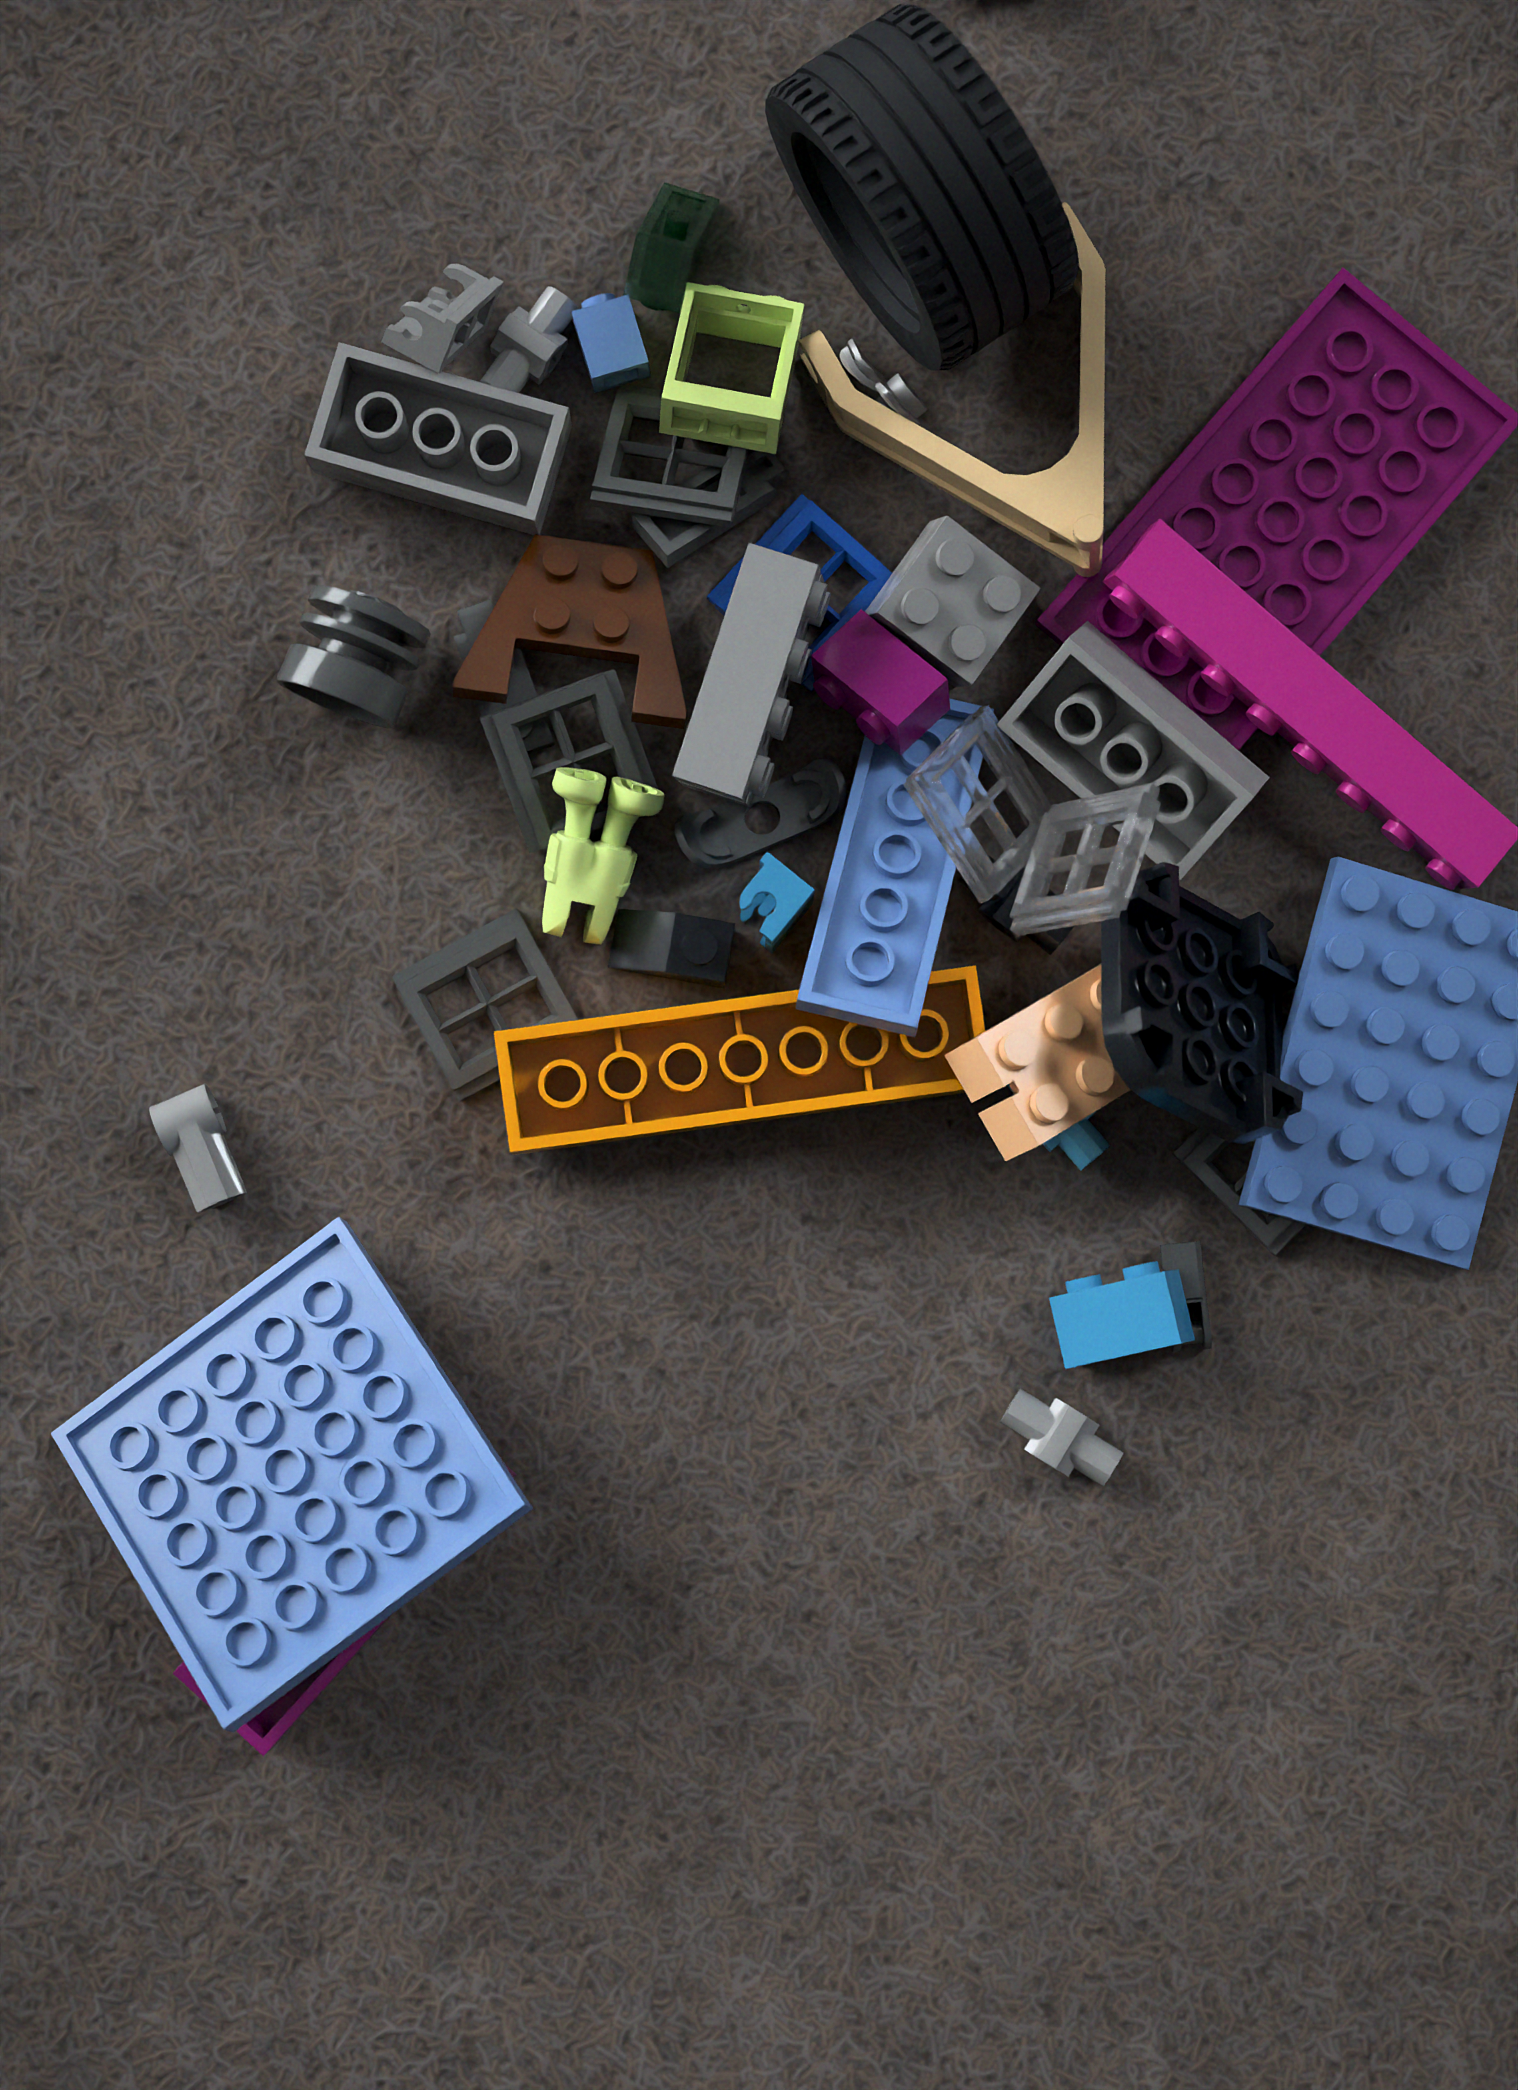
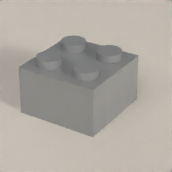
(952, 600)

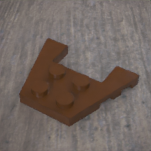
(581, 604)

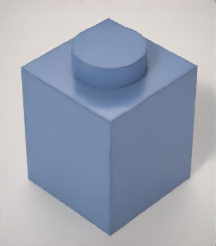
(610, 341)

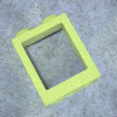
(720, 413)

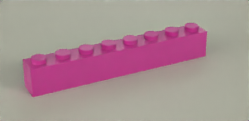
(1311, 707)

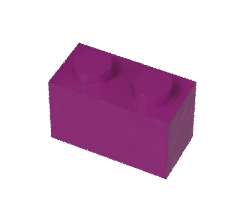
(879, 683)

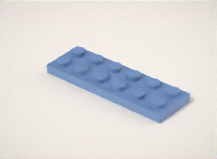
(885, 891)

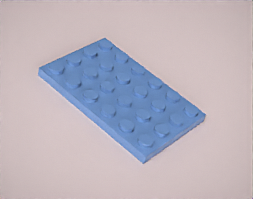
(1401, 1066)

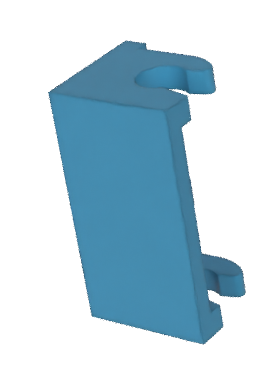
(778, 890)

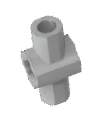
(530, 342)
(1061, 1437)

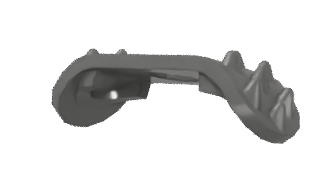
(802, 799)

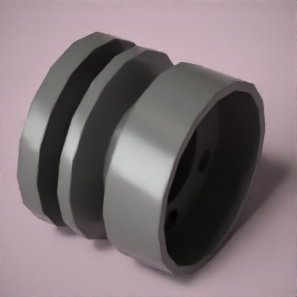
(354, 655)

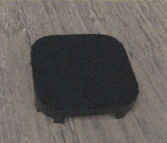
(1196, 1009)

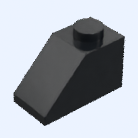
(673, 946)

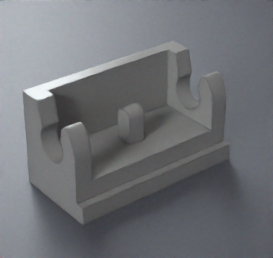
(442, 323)

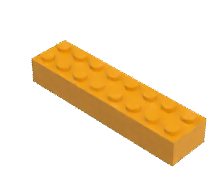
(722, 1066)

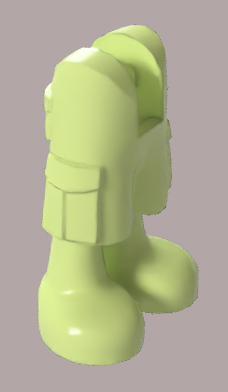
(590, 870)

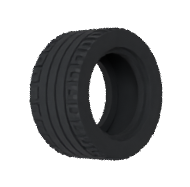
(923, 186)

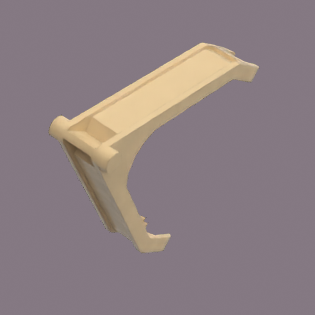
(1052, 507)

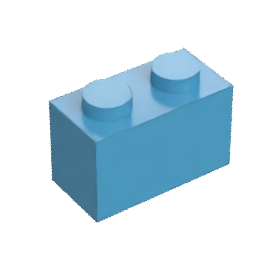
(1121, 1317)

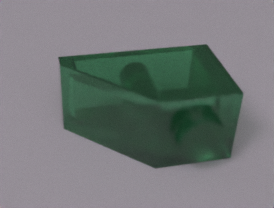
(669, 247)

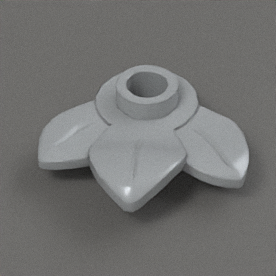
(894, 394)

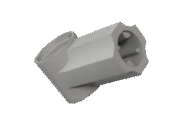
(196, 1139)

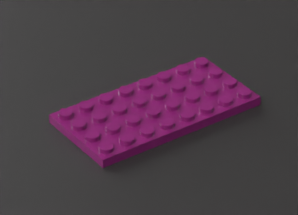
(1306, 484)

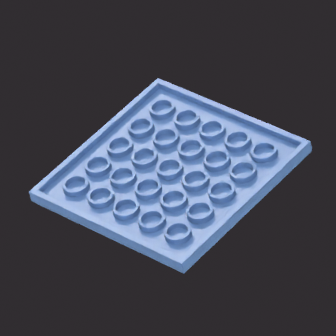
(289, 1474)

